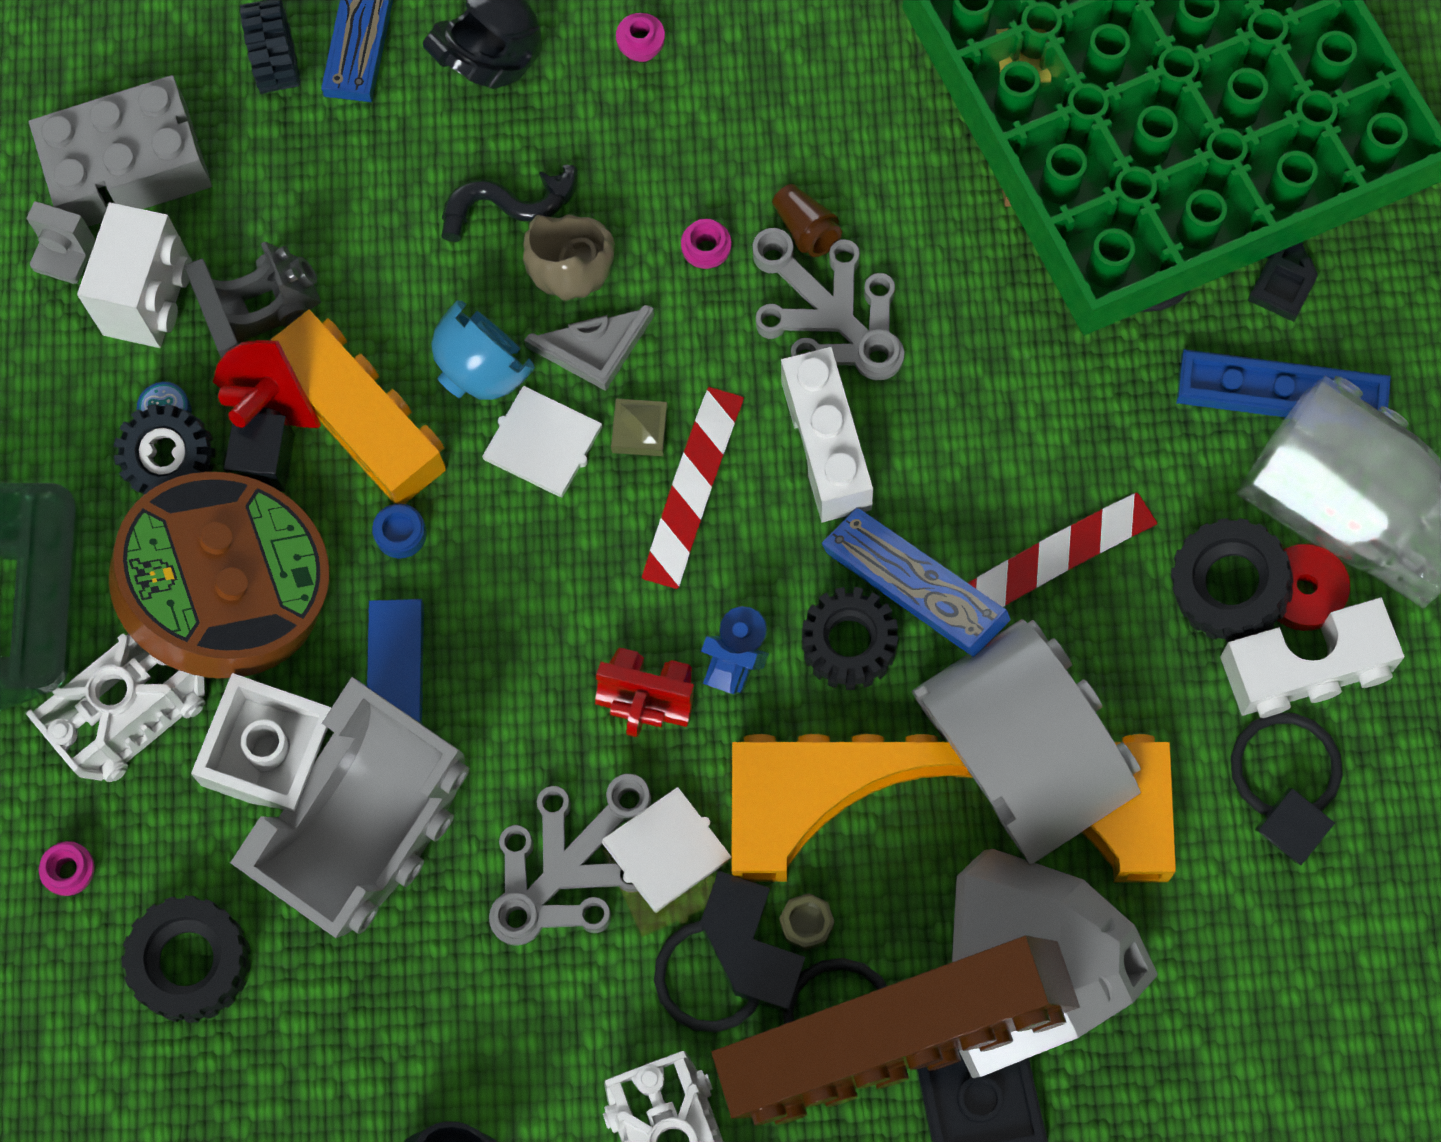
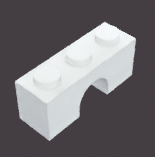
(827, 433)
(1270, 676)

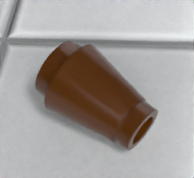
(808, 222)

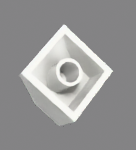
(261, 744)

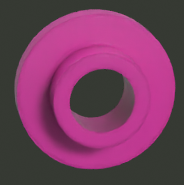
(640, 48)
(702, 231)
(54, 859)

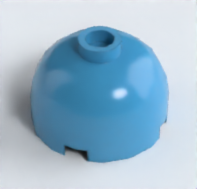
(476, 356)

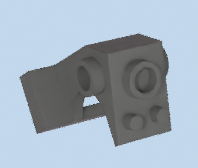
(225, 305)

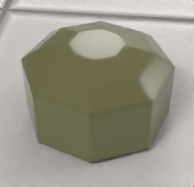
(806, 922)

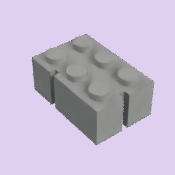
(124, 144)

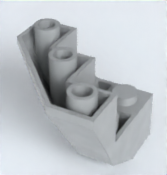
(1103, 952)

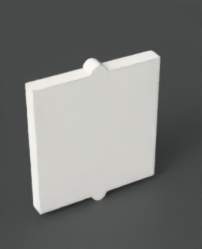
(542, 441)
(666, 850)

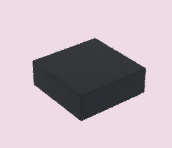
(1294, 826)

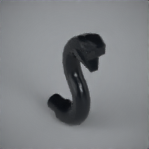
(559, 192)

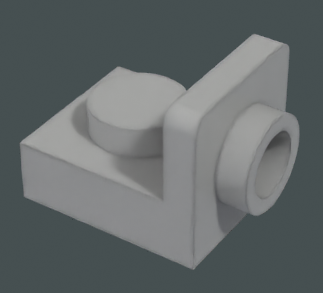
(63, 242)

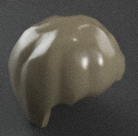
(568, 255)

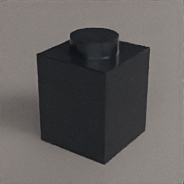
(262, 449)

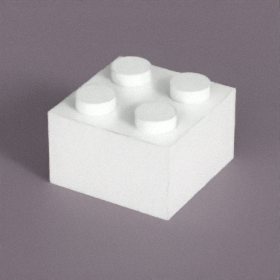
(135, 275)

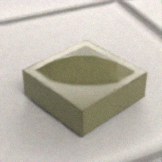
(639, 427)

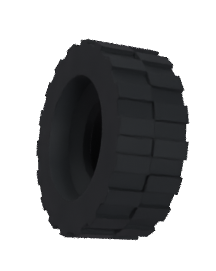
(1224, 540)
(151, 935)

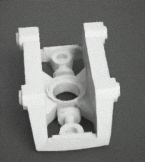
(122, 727)
(695, 1115)

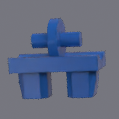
(734, 651)

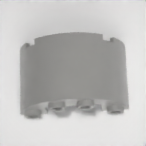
(1030, 738)
(361, 816)

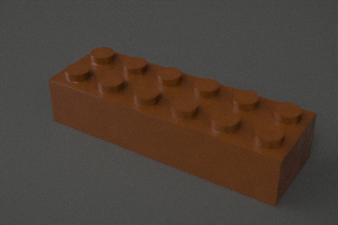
(895, 1030)

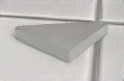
(595, 346)

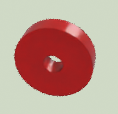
(1329, 582)

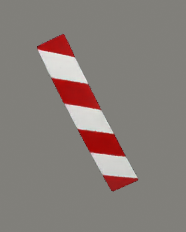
(691, 488)
(1065, 550)

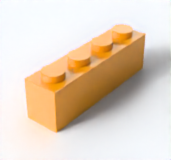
(359, 412)

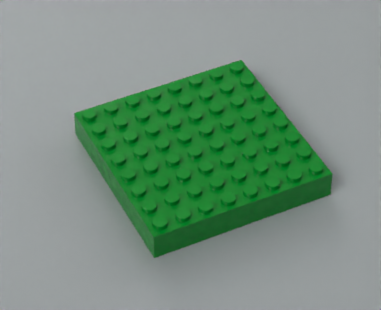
(1179, 131)

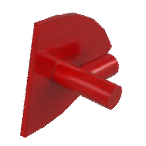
(261, 377)

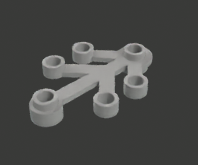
(830, 311)
(563, 867)

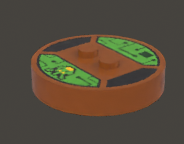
(218, 574)

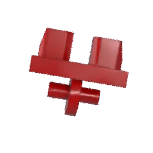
(643, 695)

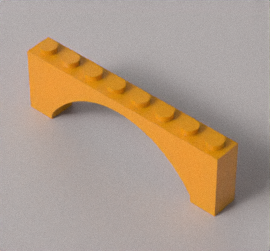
(795, 788)

